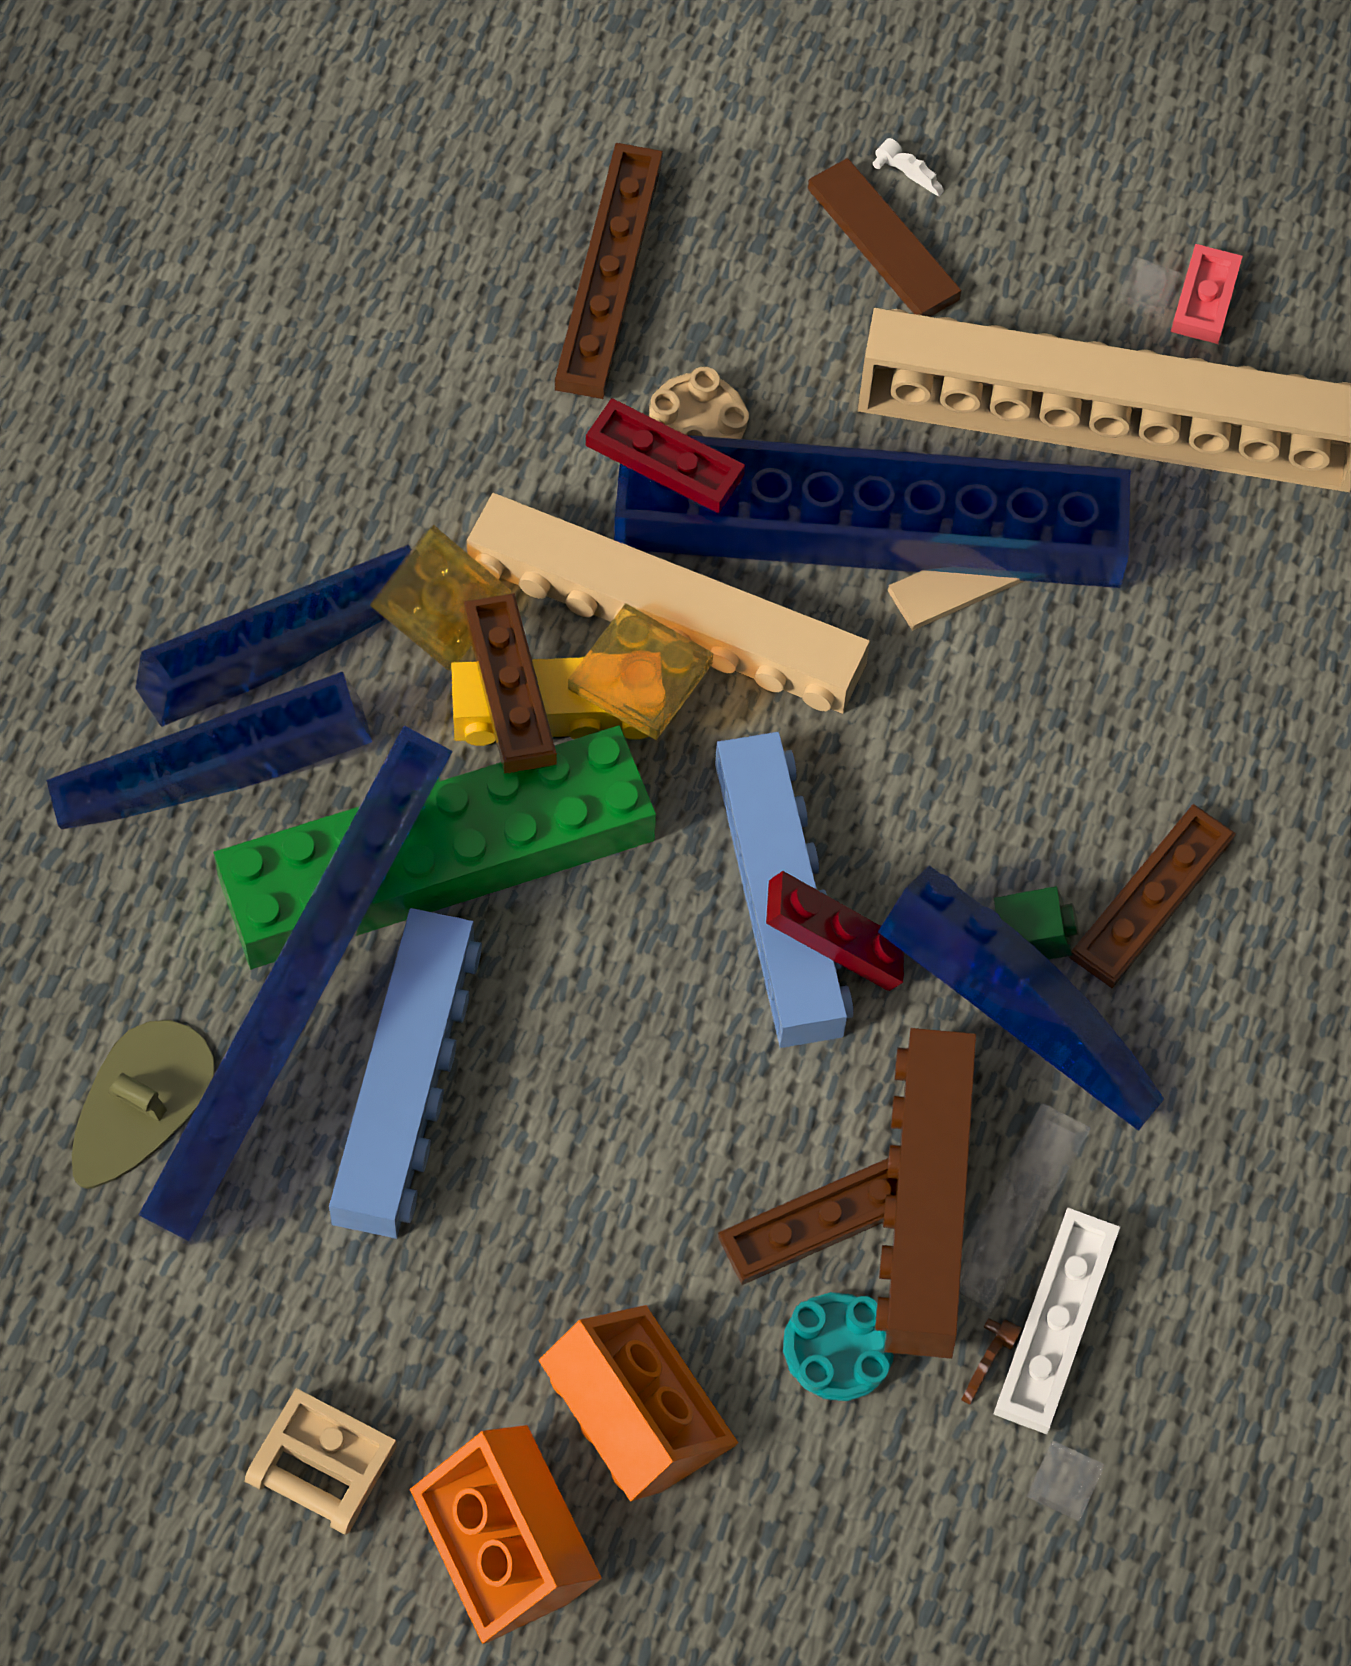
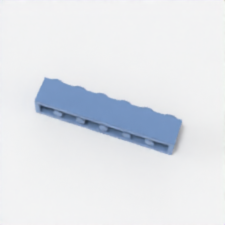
(768, 840)
(403, 1074)

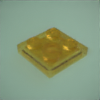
(429, 592)
(640, 671)

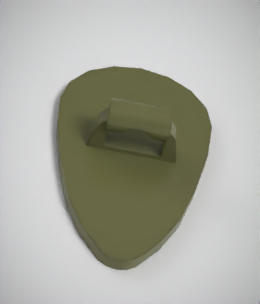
(139, 1099)

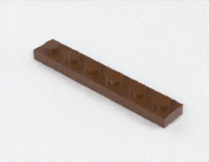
(608, 271)

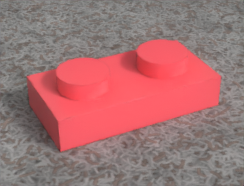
(1206, 294)

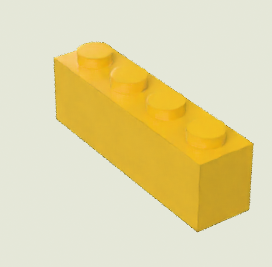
(565, 710)

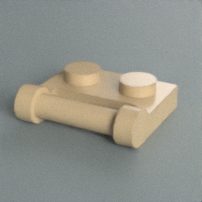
(330, 1444)

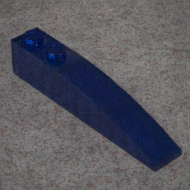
(261, 641)
(216, 755)
(1018, 990)

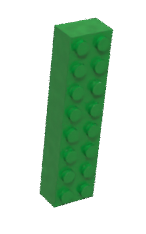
(470, 841)

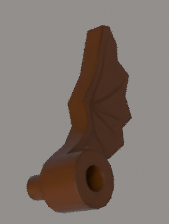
(1005, 1336)

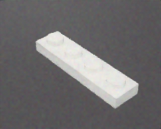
(1056, 1321)

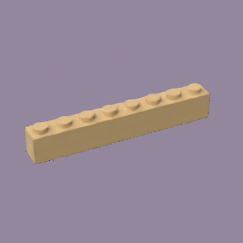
(602, 575)

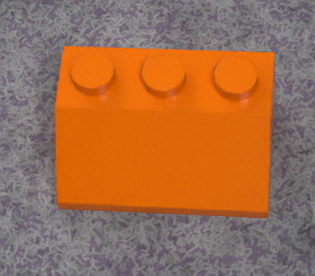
(636, 1400)
(504, 1532)

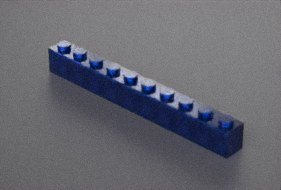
(295, 986)

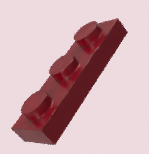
(665, 455)
(833, 930)

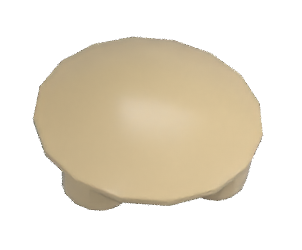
(700, 405)

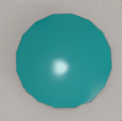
(835, 1346)

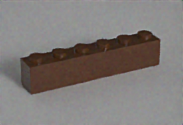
(930, 1194)

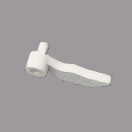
(891, 154)

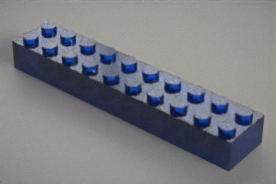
(894, 513)

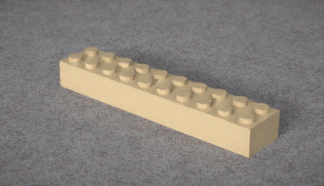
(1108, 399)

